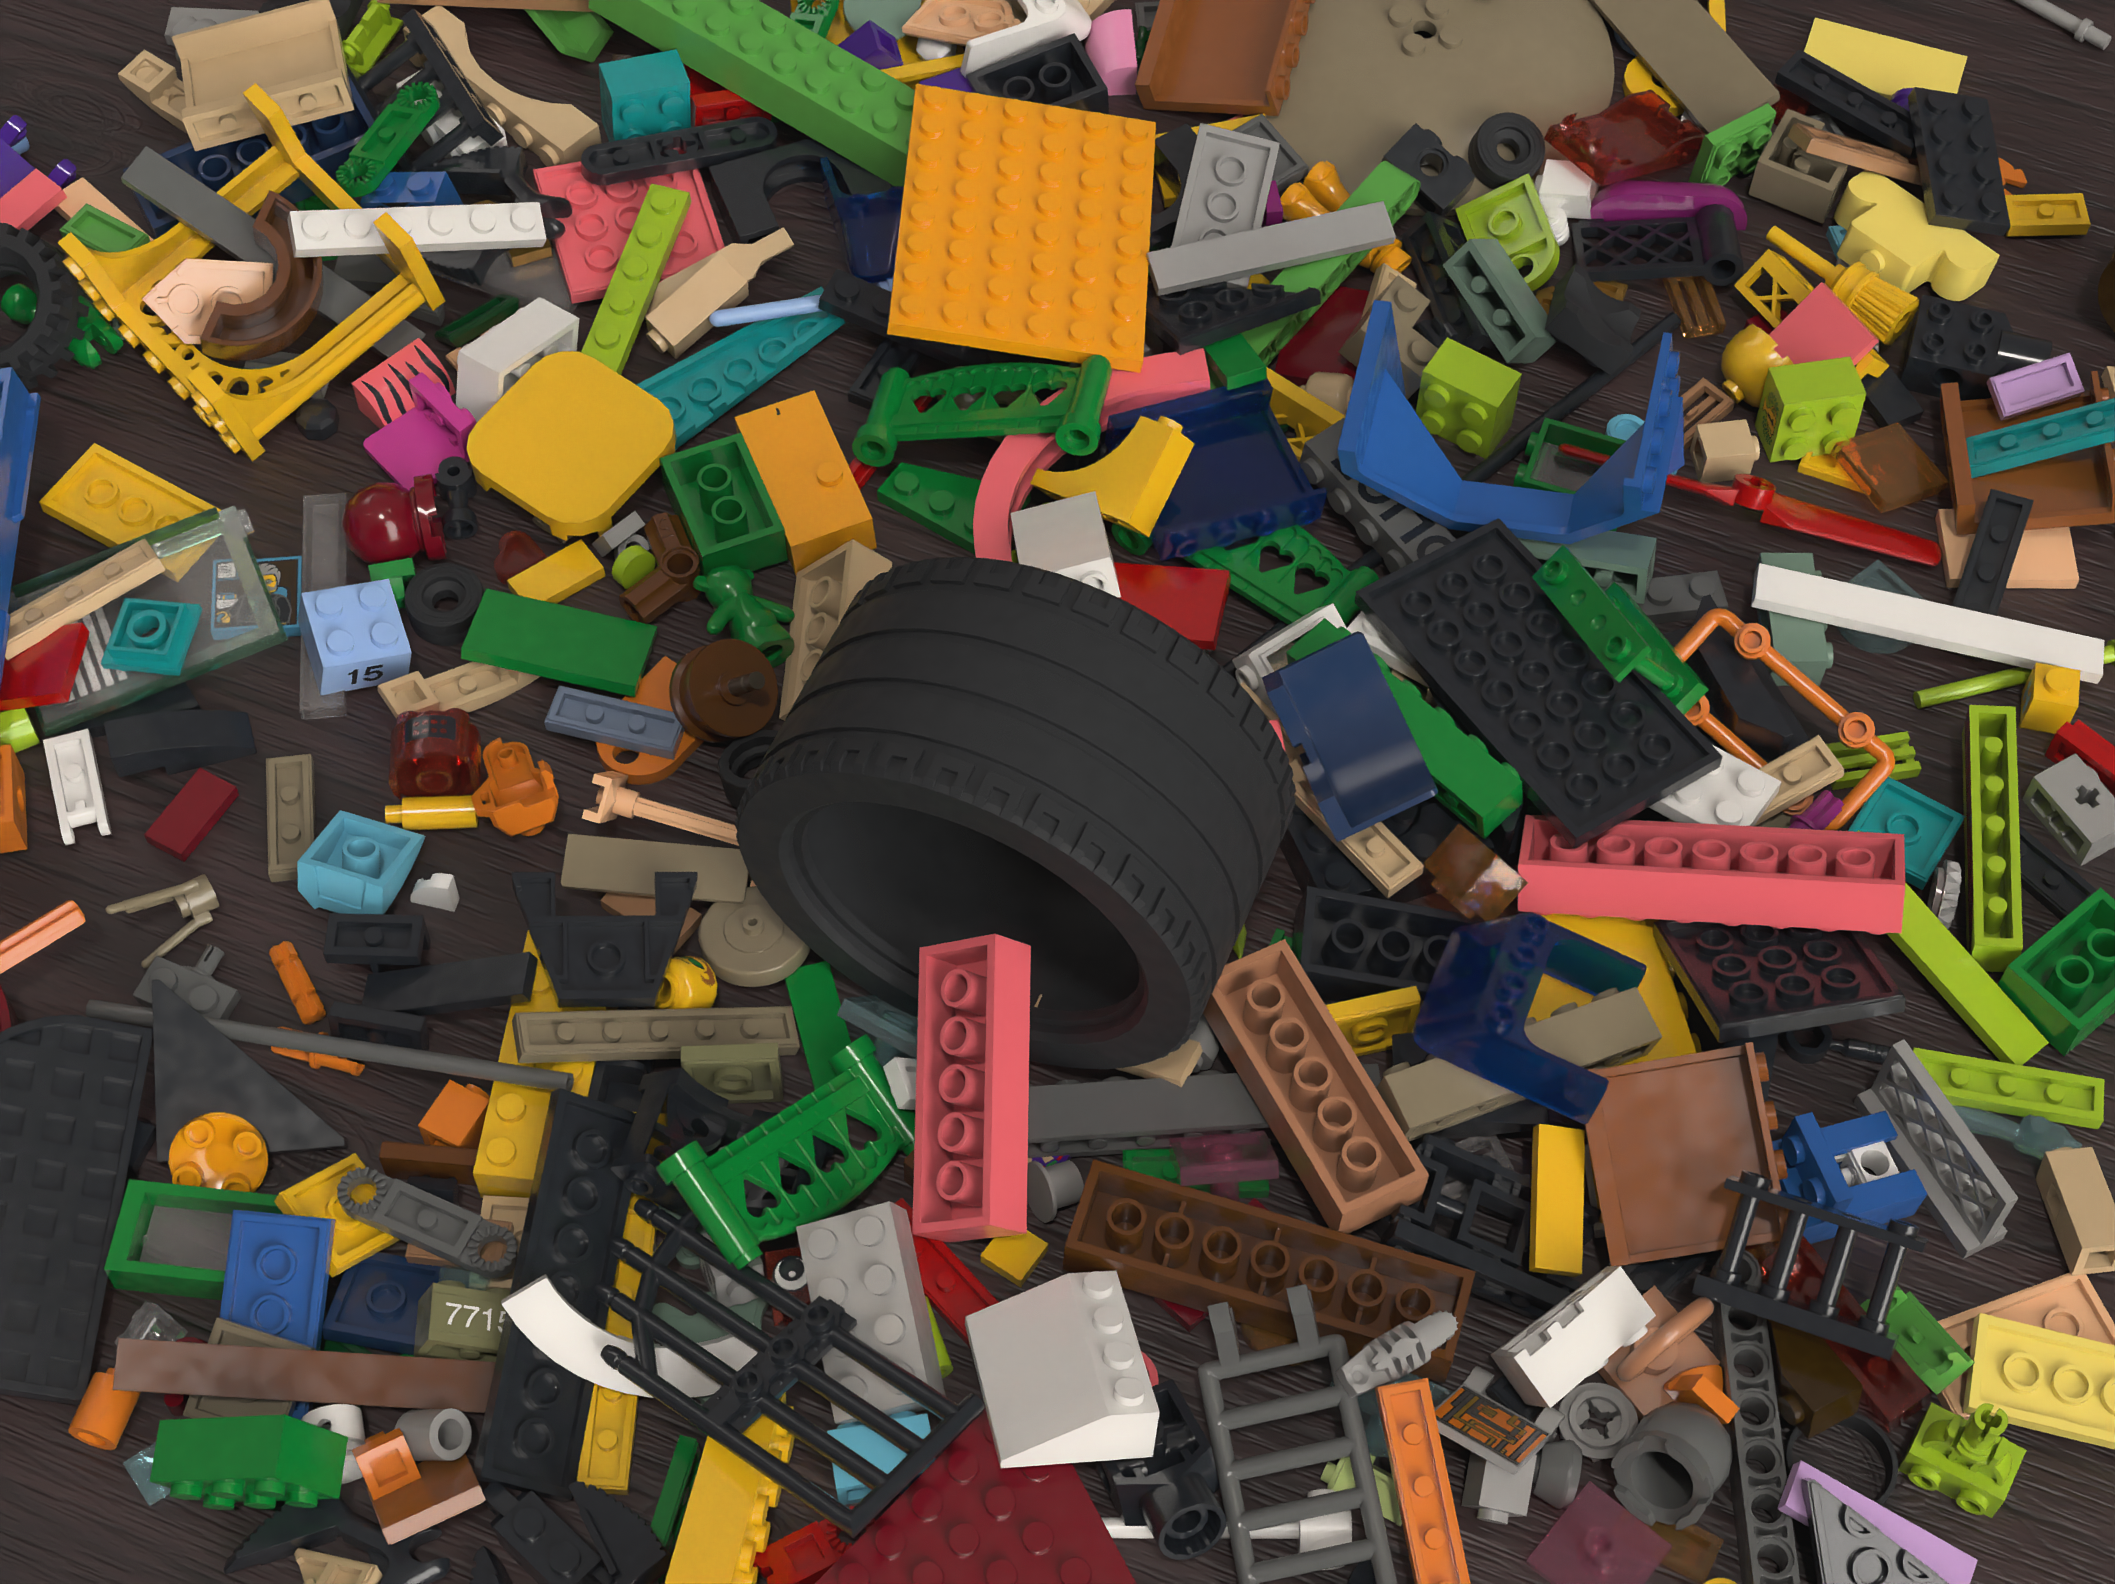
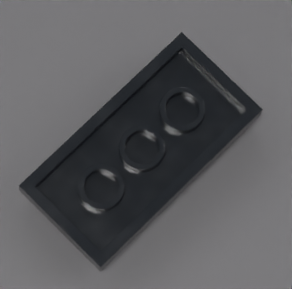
(1958, 161)

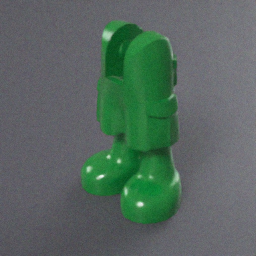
(20, 306)

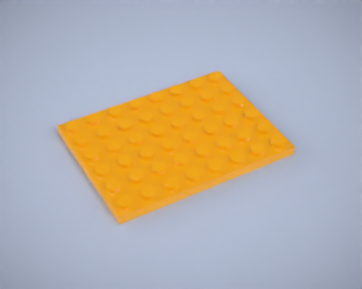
(1024, 228)

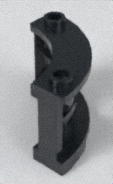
(689, 1110)

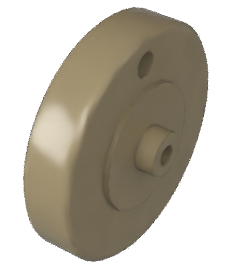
(749, 942)

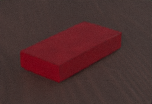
(191, 814)

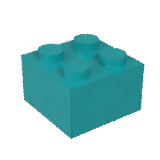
(644, 95)

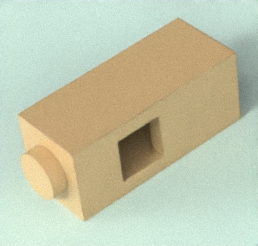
(686, 312)
(2079, 1208)

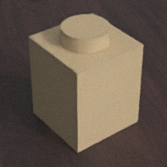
(1723, 450)

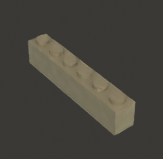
(1595, 1036)

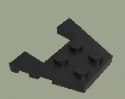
(605, 957)

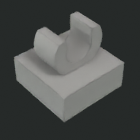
(621, 535)

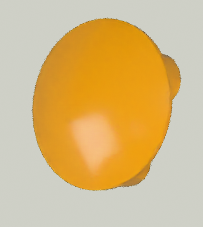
(219, 1153)

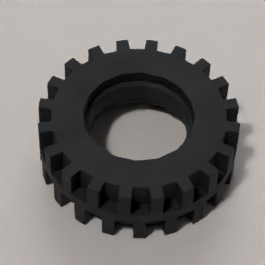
(55, 310)

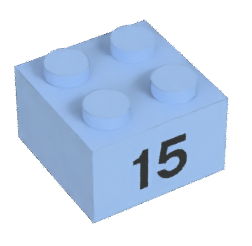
(354, 636)

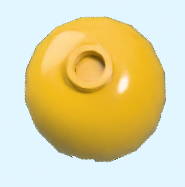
(1747, 364)

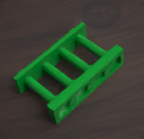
(1617, 629)

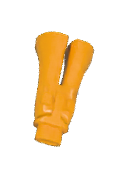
(1325, 193)

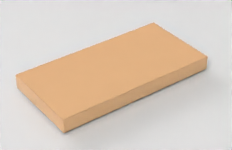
(2060, 1304)

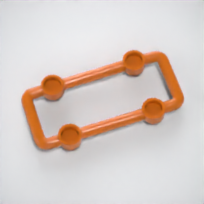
(1853, 729)

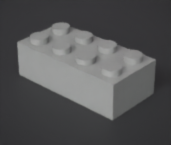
(873, 1272)

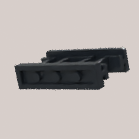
(1494, 1189)

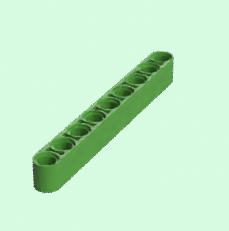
(1383, 184)

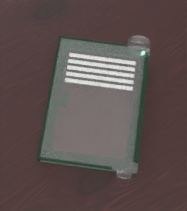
(204, 564)

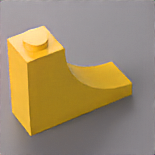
(1131, 479)

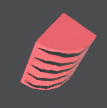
(385, 390)

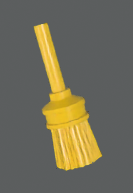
(1875, 302)

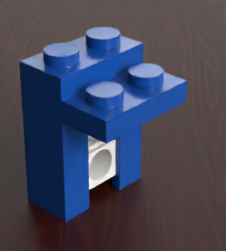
(1829, 1170)

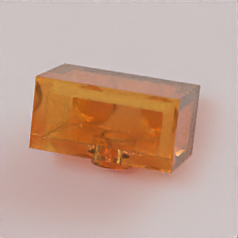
(1473, 876)

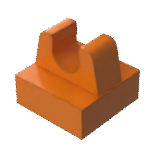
(386, 1463)

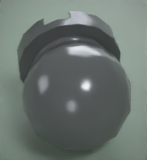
(1672, 1464)

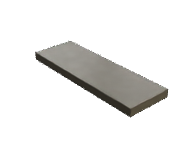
(1690, 58)

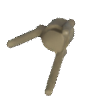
(190, 898)

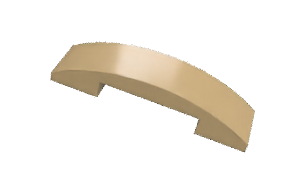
(156, 86)
(463, 687)

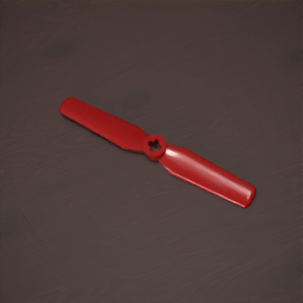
(1794, 513)

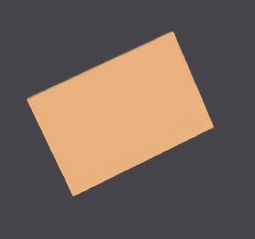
(2042, 560)

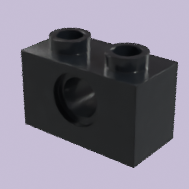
(1437, 192)

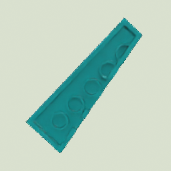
(734, 367)

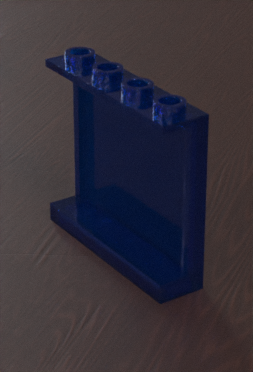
(1237, 476)

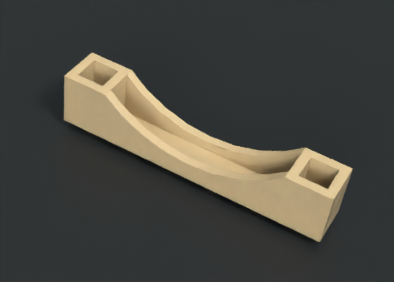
(548, 129)

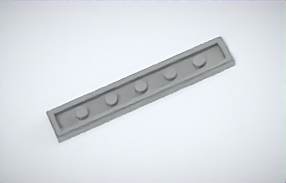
(1270, 248)

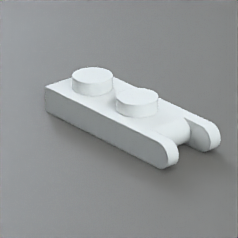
(76, 783)

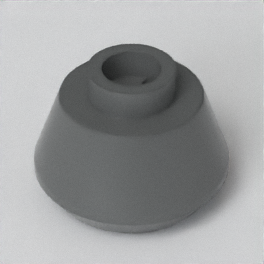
(1557, 1473)

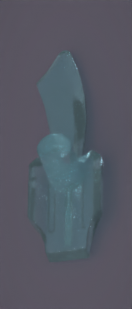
(2031, 1136)

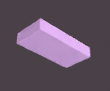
(2035, 386)

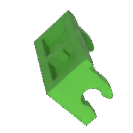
(1924, 1342)

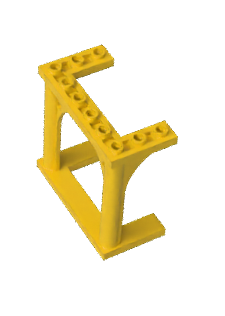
(123, 278)

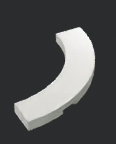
(577, 1343)

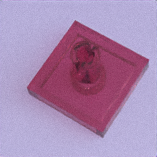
(1223, 1161)
(1598, 1544)

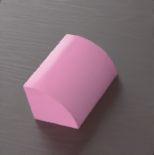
(1113, 51)

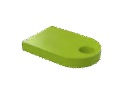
(1520, 225)

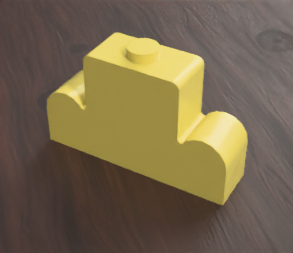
(1893, 238)

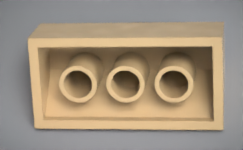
(819, 604)

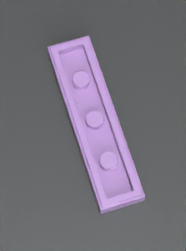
(1938, 1555)

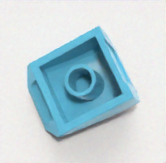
(357, 865)

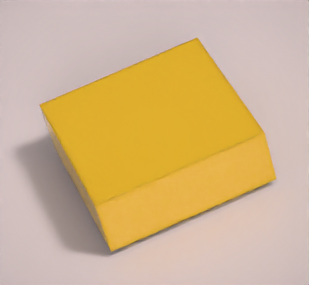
(1014, 1256)

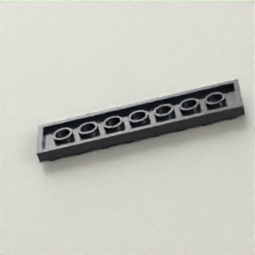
(574, 1210)

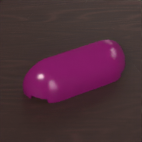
(1663, 199)

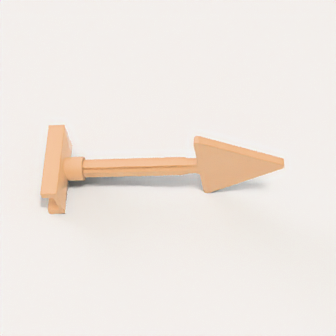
(617, 800)

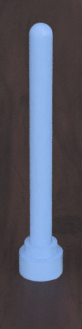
(773, 309)

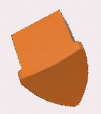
(1705, 1388)

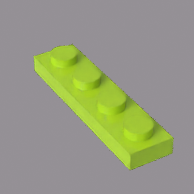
(2016, 1088)

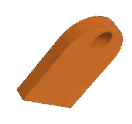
(647, 768)

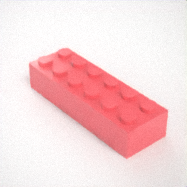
(972, 1089)

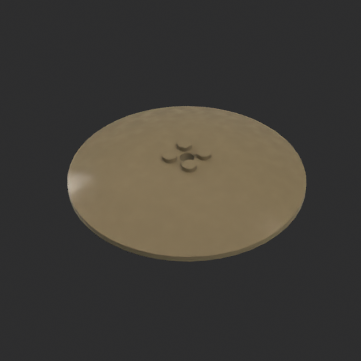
(1372, 78)

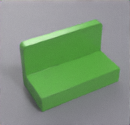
(574, 32)

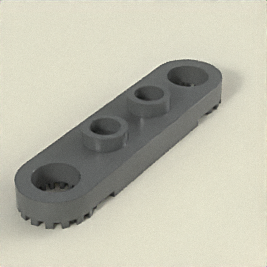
(428, 1222)

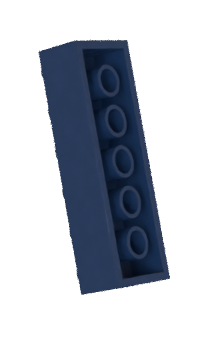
(324, 140)

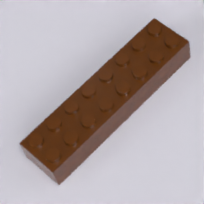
(1219, 1250)

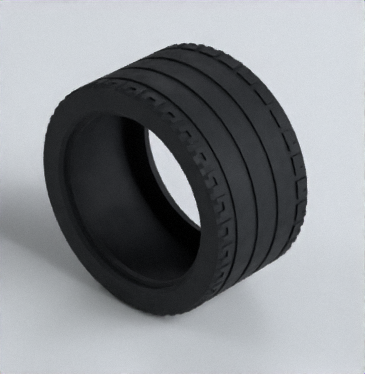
(1028, 772)

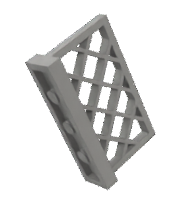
(1957, 1204)

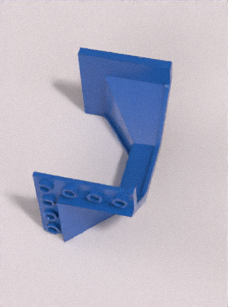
(1397, 456)

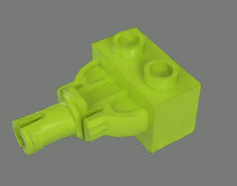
(1964, 1457)

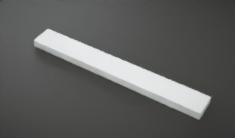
(1925, 622)

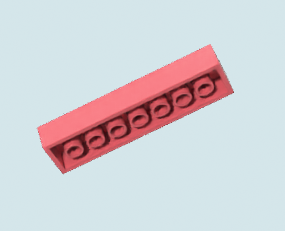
(1717, 875)

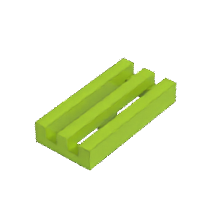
(1860, 758)

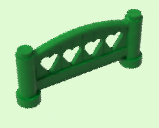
(1071, 415)
(1275, 588)
(716, 1183)

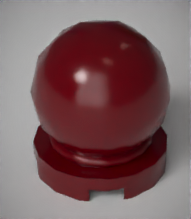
(394, 522)

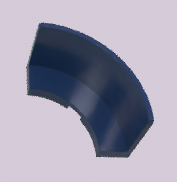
(1352, 735)

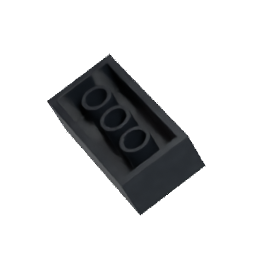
(1369, 944)

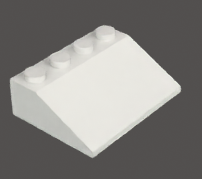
(1064, 1374)

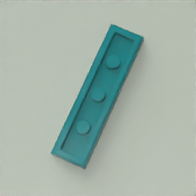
(2042, 438)

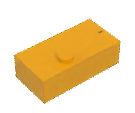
(806, 478)

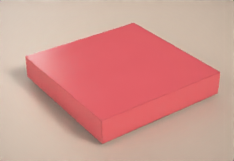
(1822, 330)

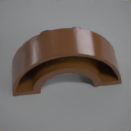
(285, 310)

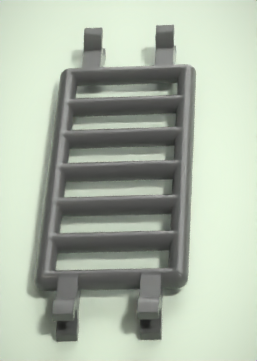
(1352, 1445)

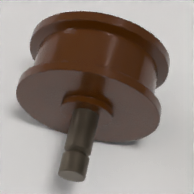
(723, 691)

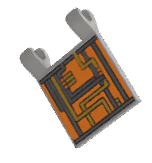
(1492, 1428)

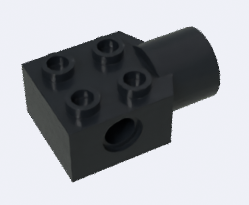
(1964, 346)
(1174, 1486)

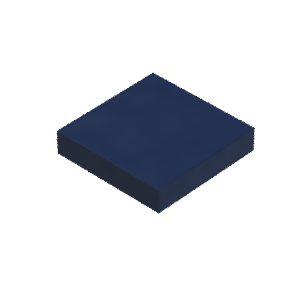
(379, 1303)

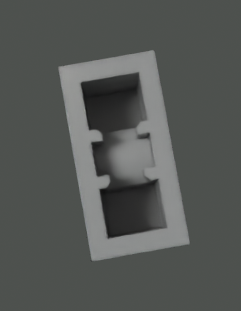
(2074, 808)

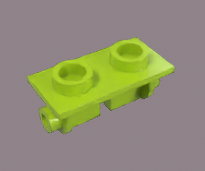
(370, 37)

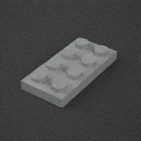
(1225, 187)

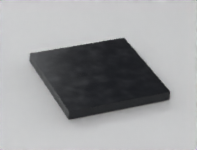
(1776, 979)

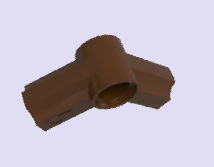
(666, 583)

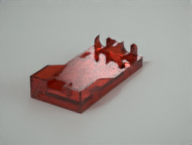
(1628, 133)

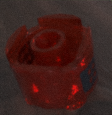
(434, 754)

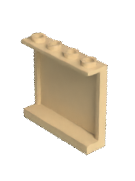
(285, 51)

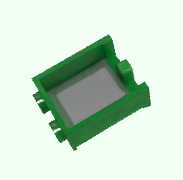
(1557, 473)

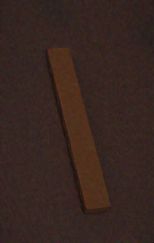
(301, 1375)

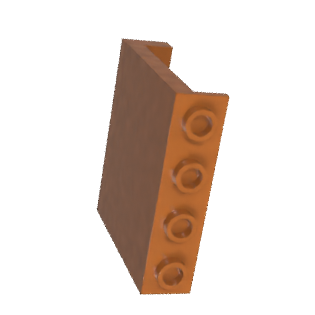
(1222, 55)
(2064, 488)
(1669, 1143)

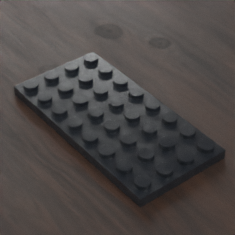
(1532, 685)

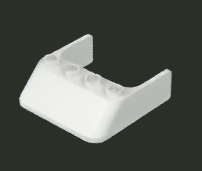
(1044, 23)

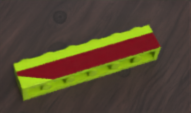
(1992, 836)

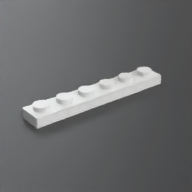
(431, 227)

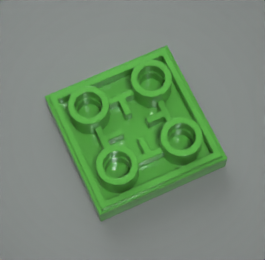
(1734, 147)

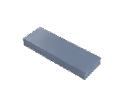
(614, 722)

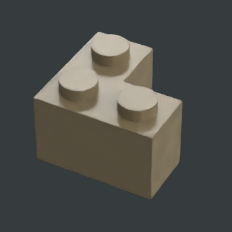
(1797, 178)
(1413, 348)

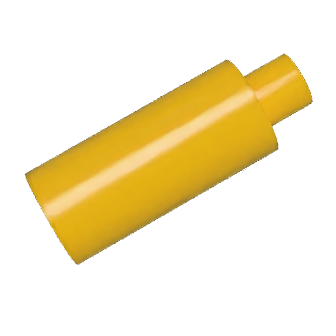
(433, 813)

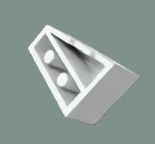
(509, 350)
(1574, 1338)

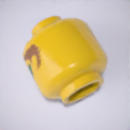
(688, 985)

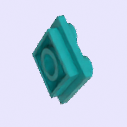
(160, 652)

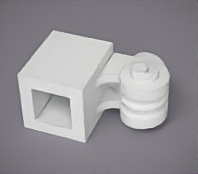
(1564, 195)

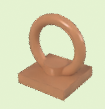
(1661, 1353)

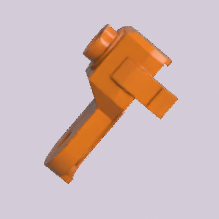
(516, 793)

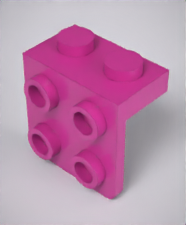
(422, 435)

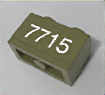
(459, 1322)

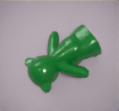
(748, 615)

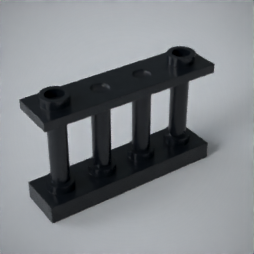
(439, 67)
(1822, 1313)

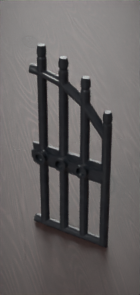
(771, 1372)

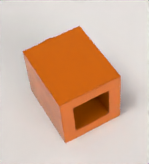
(456, 1117)

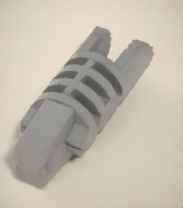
(1396, 1353)

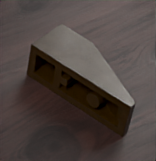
(1810, 1380)

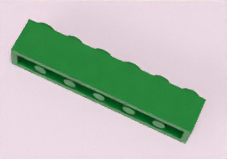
(1464, 772)

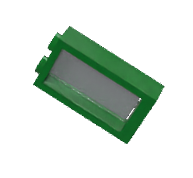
(176, 1237)

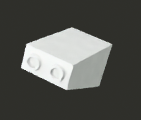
(1067, 540)

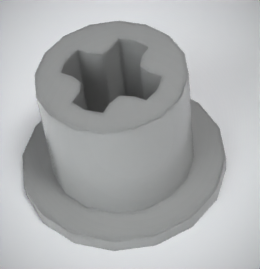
(1052, 1188)

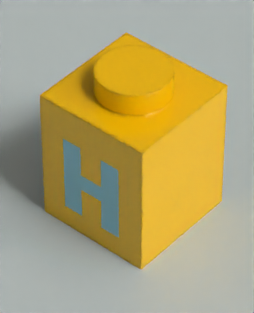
(2049, 698)

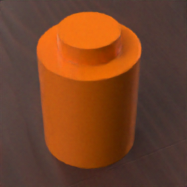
(103, 1412)

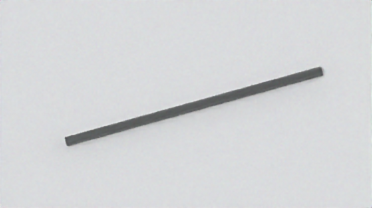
(352, 1048)

